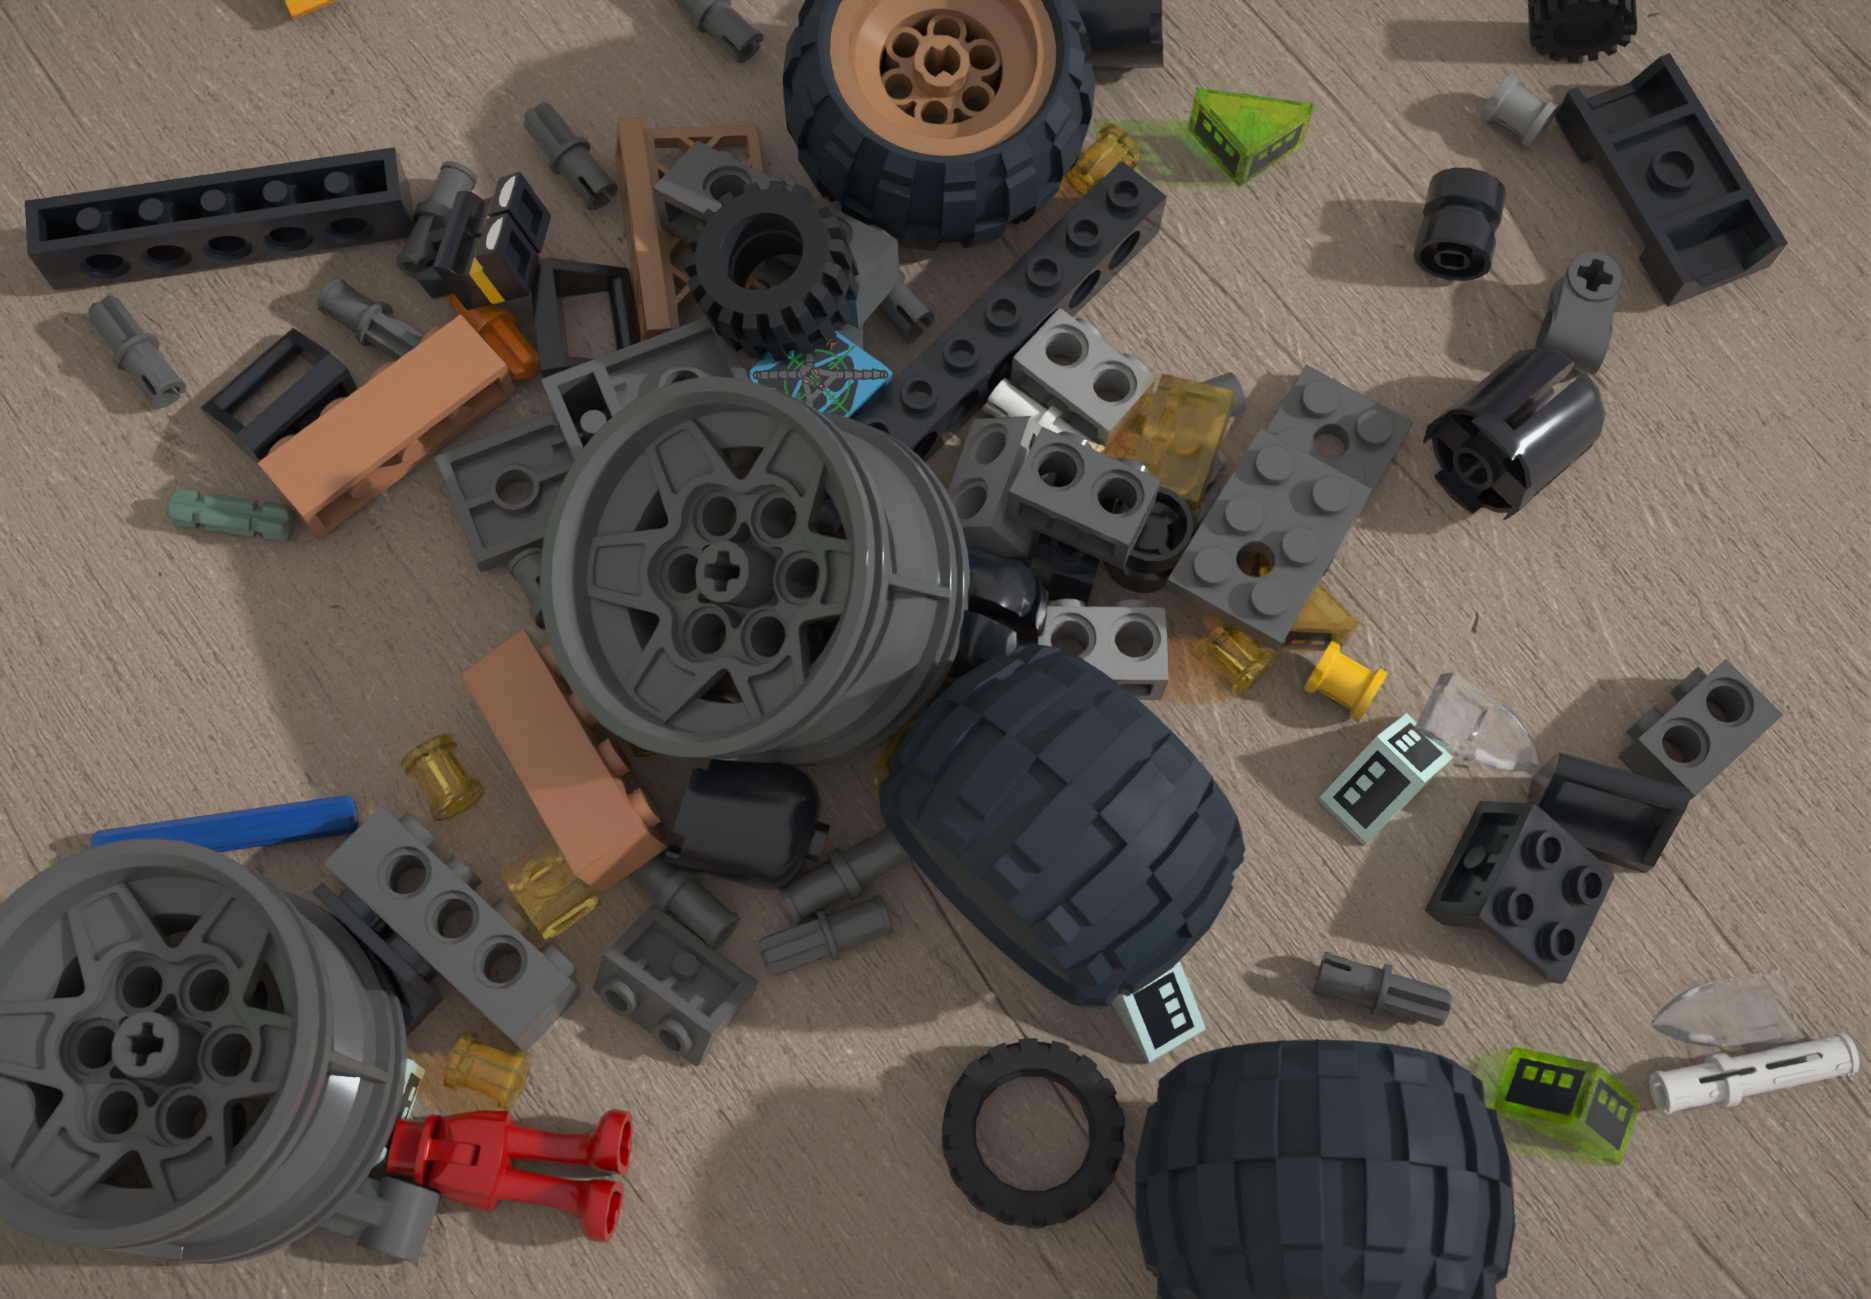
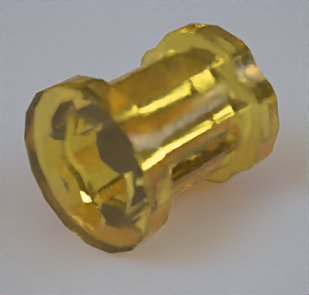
(1101, 157)
(1234, 657)
(442, 777)
(487, 1070)

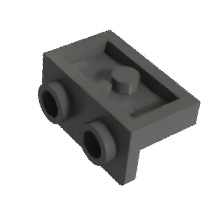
(672, 985)

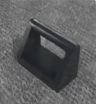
(568, 278)
(294, 408)
(1610, 810)

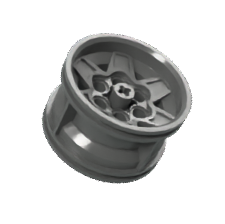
(651, 521)
(79, 975)

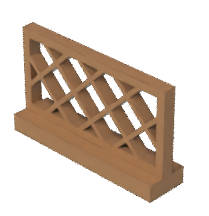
(646, 240)

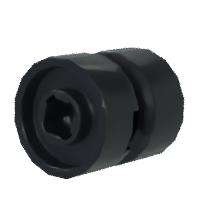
(1460, 224)
(1158, 545)

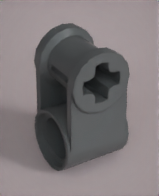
(1582, 311)

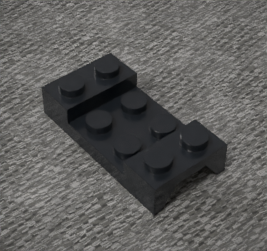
(1673, 181)

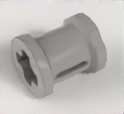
(1519, 111)

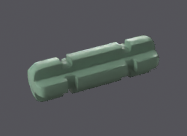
(231, 514)

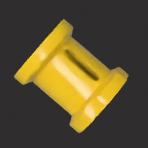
(1345, 681)

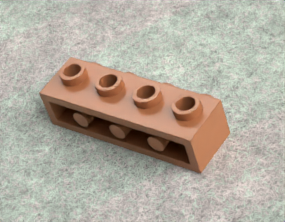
(388, 426)
(565, 762)

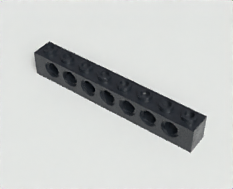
(978, 349)

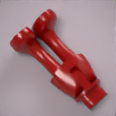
(473, 1157)

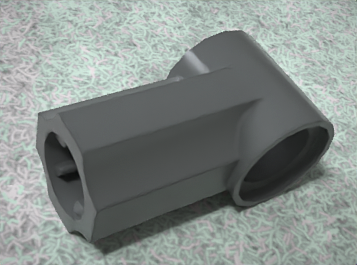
(387, 1217)

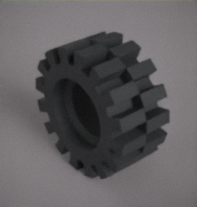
(1580, 27)

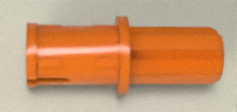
(500, 333)

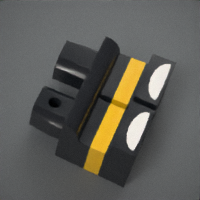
(486, 245)

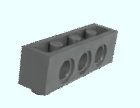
(707, 175)
(371, 867)

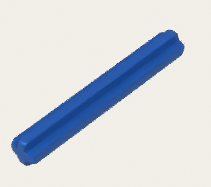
(249, 826)

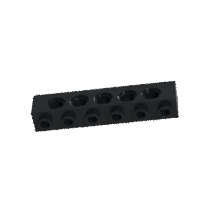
(219, 218)

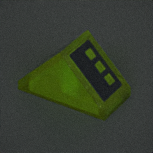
(1247, 130)
(1567, 1102)

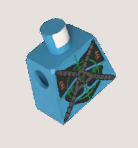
(831, 379)

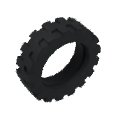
(1098, 1102)

